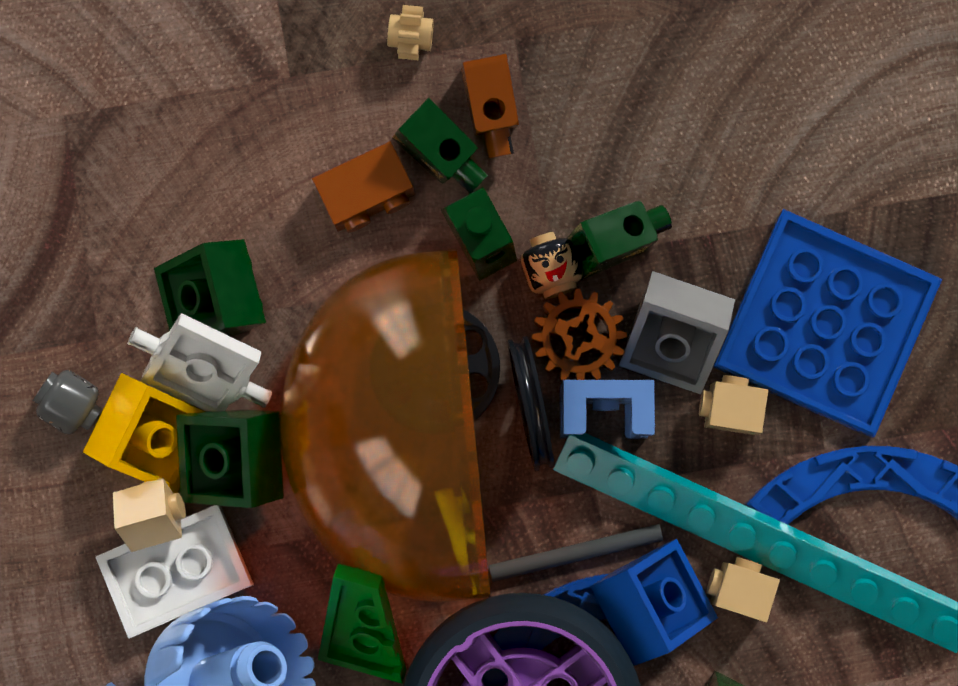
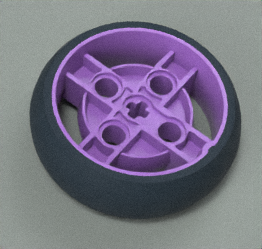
(467, 641)

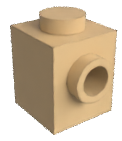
(734, 406)
(148, 514)
(743, 589)

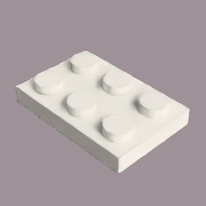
(176, 575)

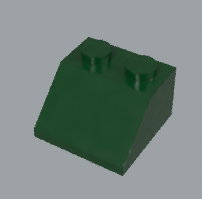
(213, 287)
(230, 457)

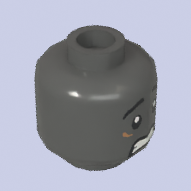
(67, 402)

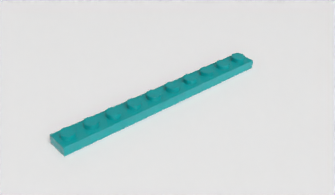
(761, 538)

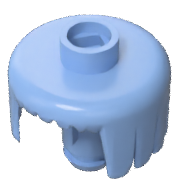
(230, 646)

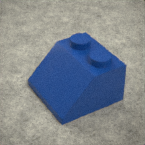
(654, 603)

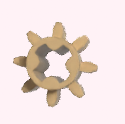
(410, 32)

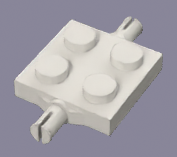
(200, 365)

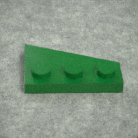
(361, 626)

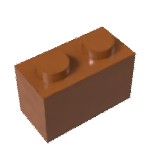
(365, 188)

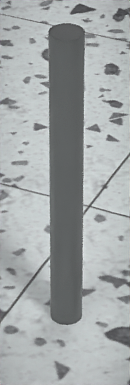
(576, 553)

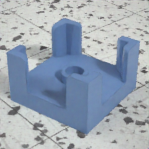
(606, 396)

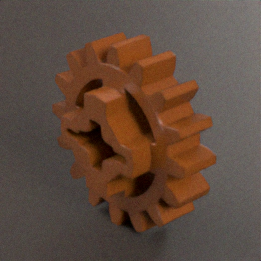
(598, 343)

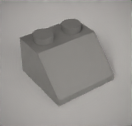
(677, 332)

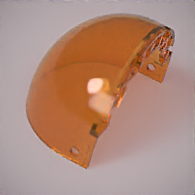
(386, 431)

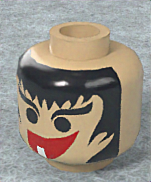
(551, 265)

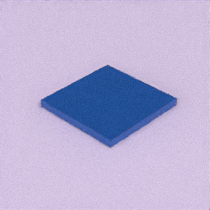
(827, 323)

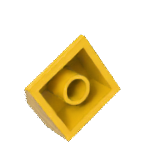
(139, 432)

